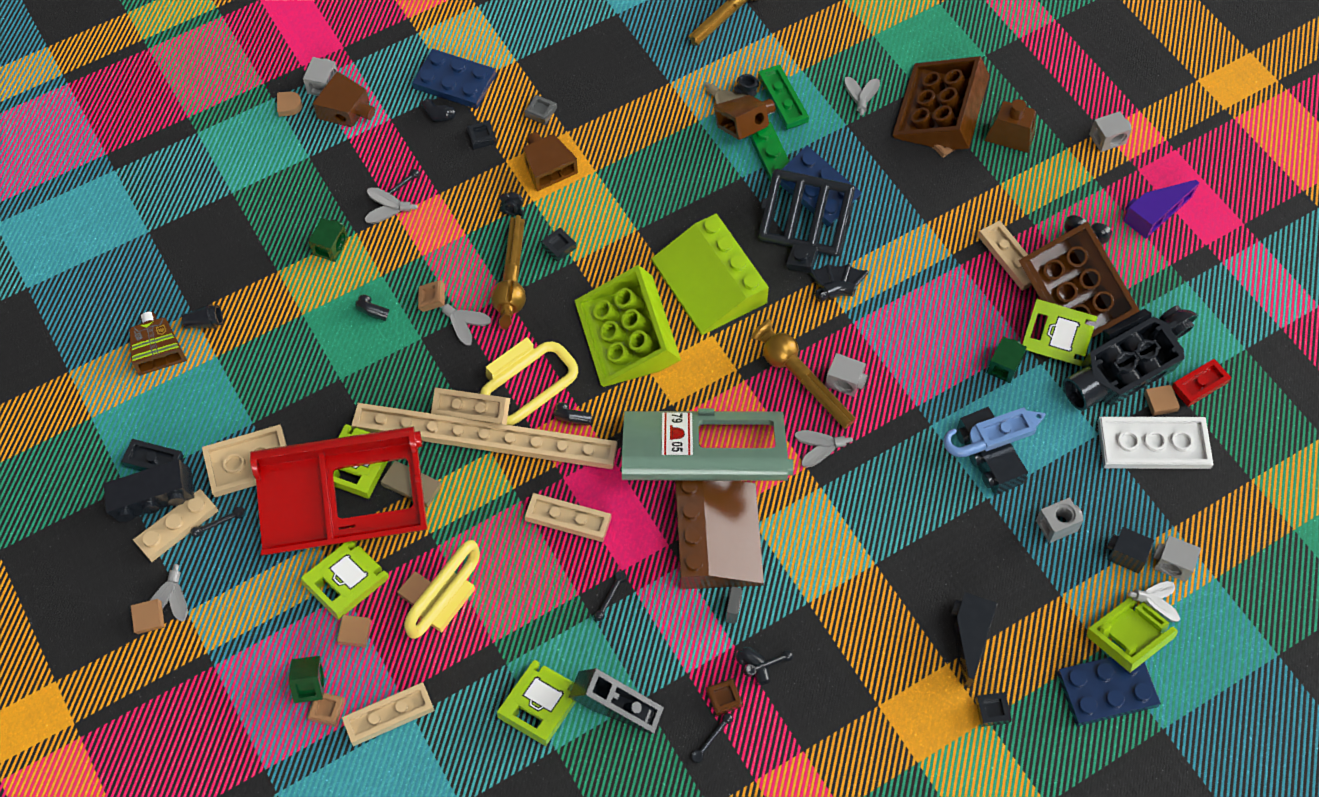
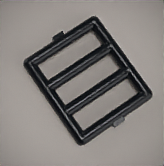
(800, 181)

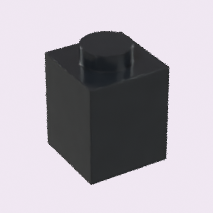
(1129, 549)

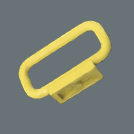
(519, 358)
(444, 594)

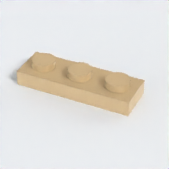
(1006, 251)
(470, 405)
(568, 517)
(175, 525)
(388, 714)

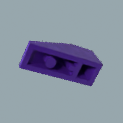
(1157, 206)

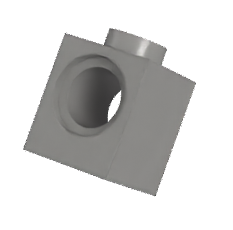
(318, 75)
(1110, 131)
(846, 375)
(1055, 529)
(1176, 558)

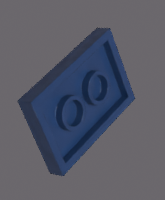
(454, 78)
(811, 164)
(1106, 690)

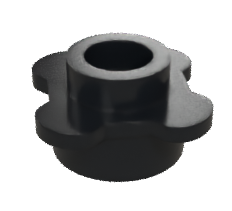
(746, 85)
(511, 204)

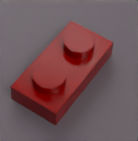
(1201, 382)

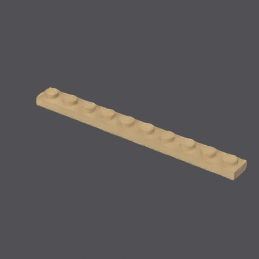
(490, 436)

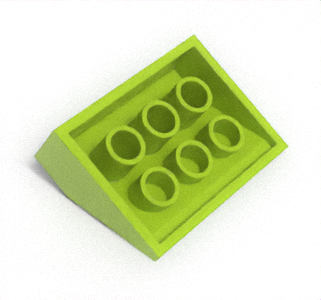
(711, 275)
(627, 328)

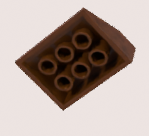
(943, 103)
(1080, 277)
(718, 534)

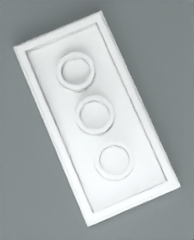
(1155, 442)

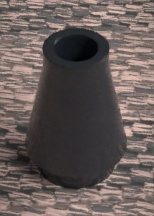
(204, 317)

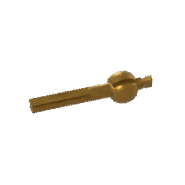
(715, 20)
(508, 295)
(782, 351)

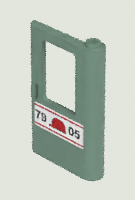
(668, 448)

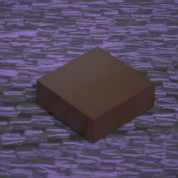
(724, 697)

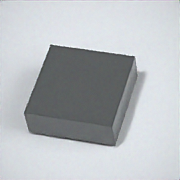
(540, 109)
(734, 605)

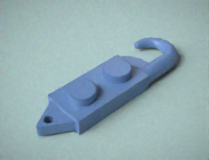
(996, 432)

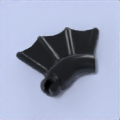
(836, 281)

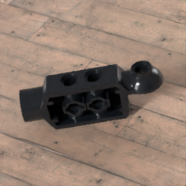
(1130, 360)

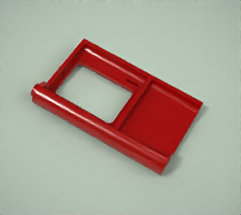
(300, 497)

